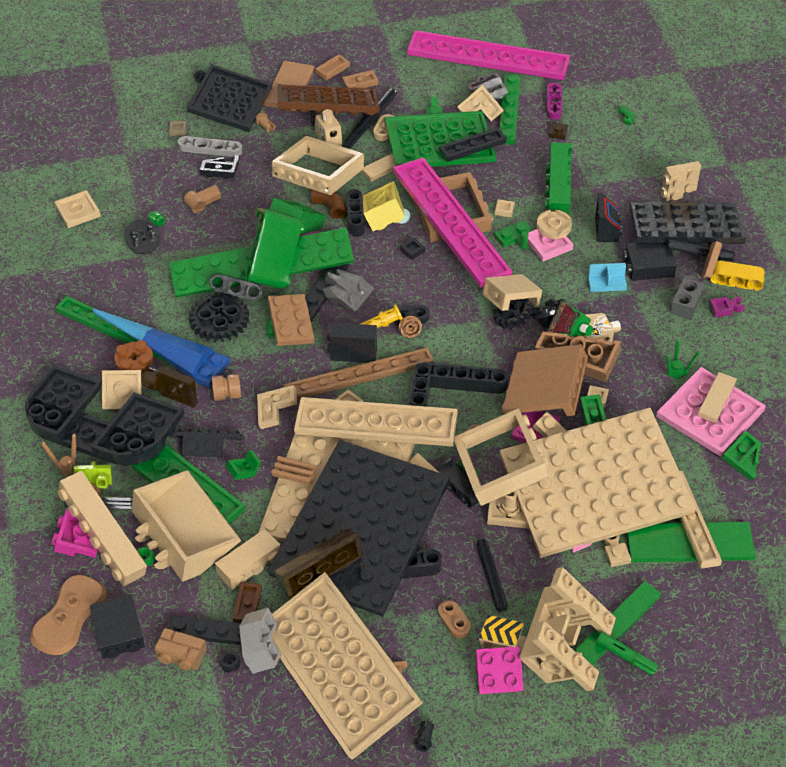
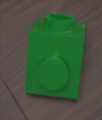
(244, 467)

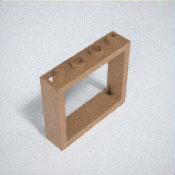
(455, 182)

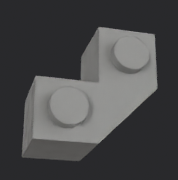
(257, 642)

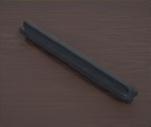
(369, 119)

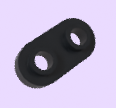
(418, 311)

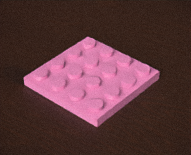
(736, 417)

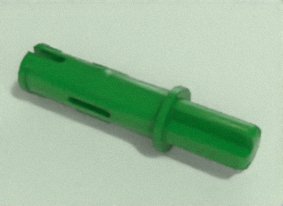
(627, 653)

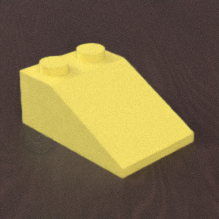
(383, 207)

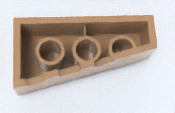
(600, 353)

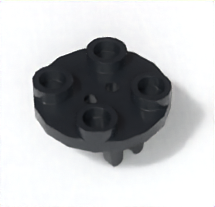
(134, 239)
(544, 312)

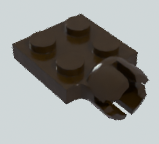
(171, 385)

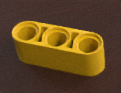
(738, 275)

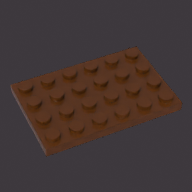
(323, 97)

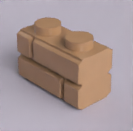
(180, 649)

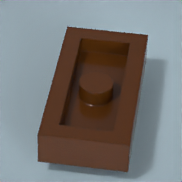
(247, 600)

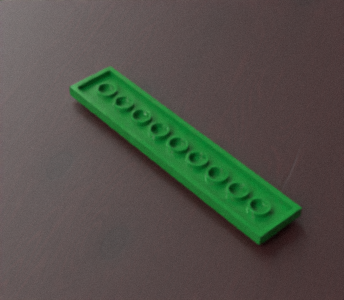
(311, 254)

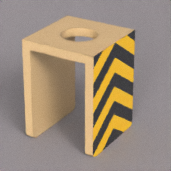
(501, 633)

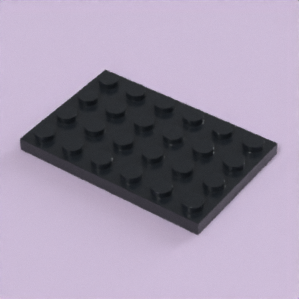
(687, 222)

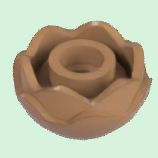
(412, 331)

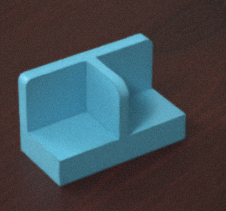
(607, 277)

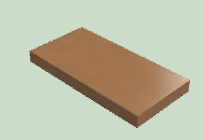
(290, 74)

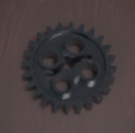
(219, 317)

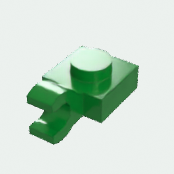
(434, 109)

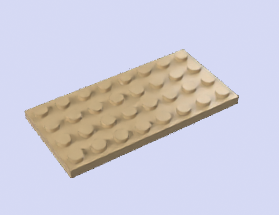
(341, 666)

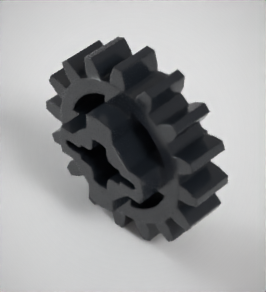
(518, 312)

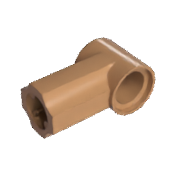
(199, 200)

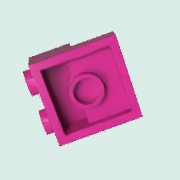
(72, 538)

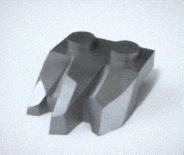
(492, 83)
(346, 289)

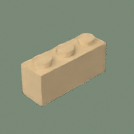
(247, 559)

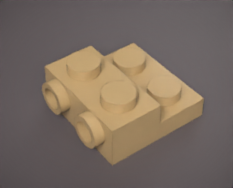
(679, 180)

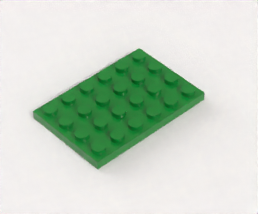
(421, 136)

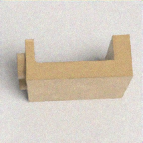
(511, 287)

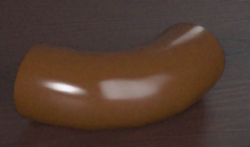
(333, 202)

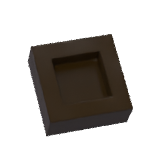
(558, 131)

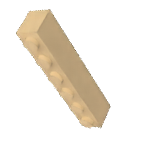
(101, 528)

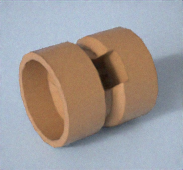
(226, 387)

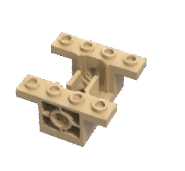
(556, 626)

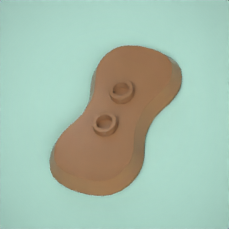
(61, 627)

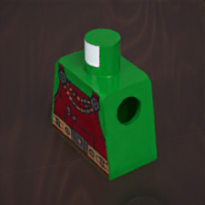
(570, 322)

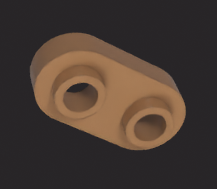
(453, 618)

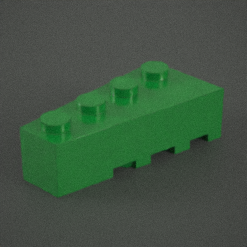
(559, 178)

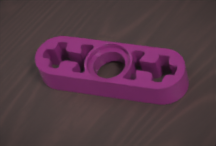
(554, 96)

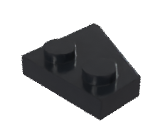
(220, 167)

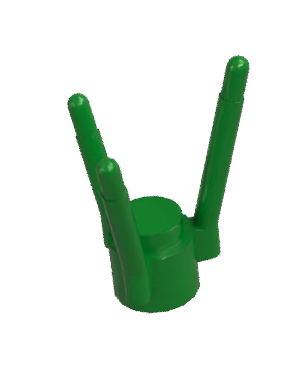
(677, 368)

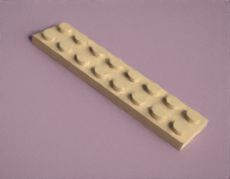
(376, 421)

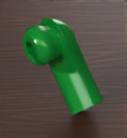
(628, 115)

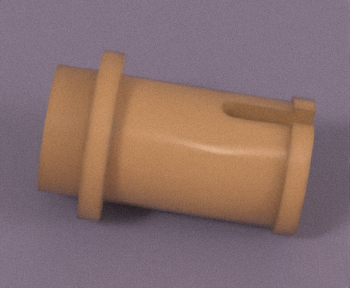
(262, 119)

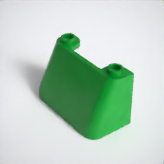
(273, 249)

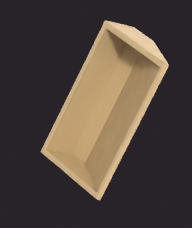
(182, 525)

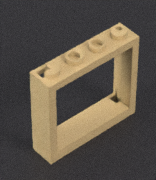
(350, 161)
(511, 481)

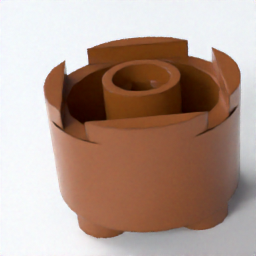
(134, 356)

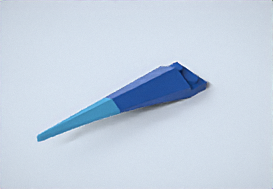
(187, 356)

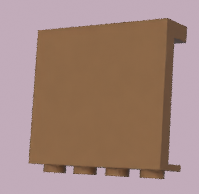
(546, 380)

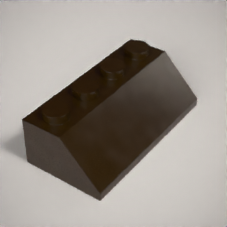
(326, 557)

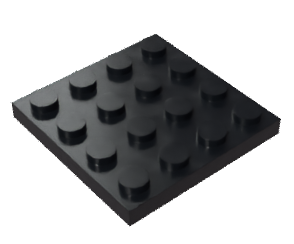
(229, 98)

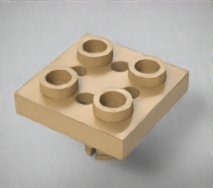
(509, 508)

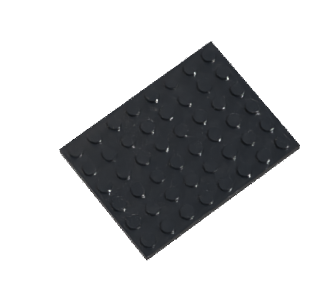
(380, 501)

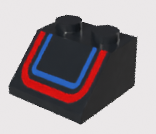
(607, 220)

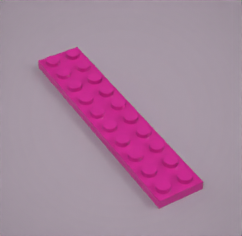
(489, 55)
(451, 221)

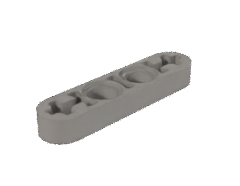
(210, 146)

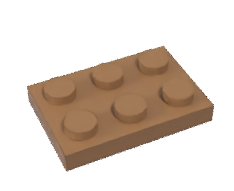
(290, 319)

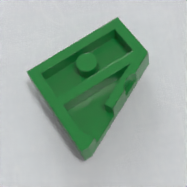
(744, 455)

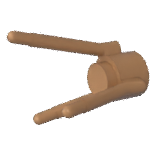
(67, 463)

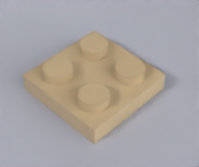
(77, 209)
(119, 386)

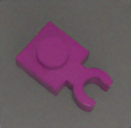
(724, 307)

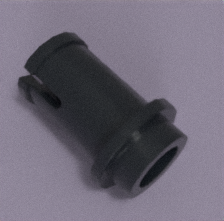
(423, 741)

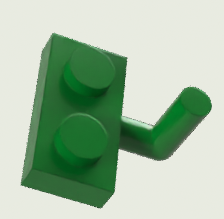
(513, 234)

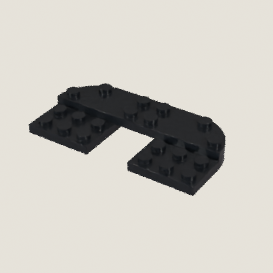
(129, 439)

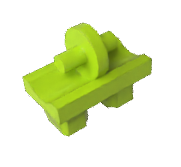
(96, 474)

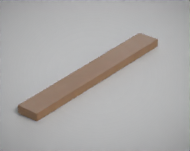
(360, 373)

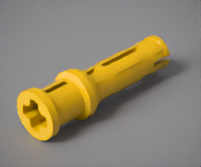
(385, 318)

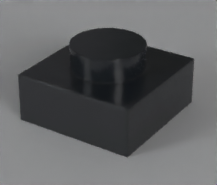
(412, 248)

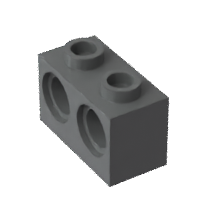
(687, 298)

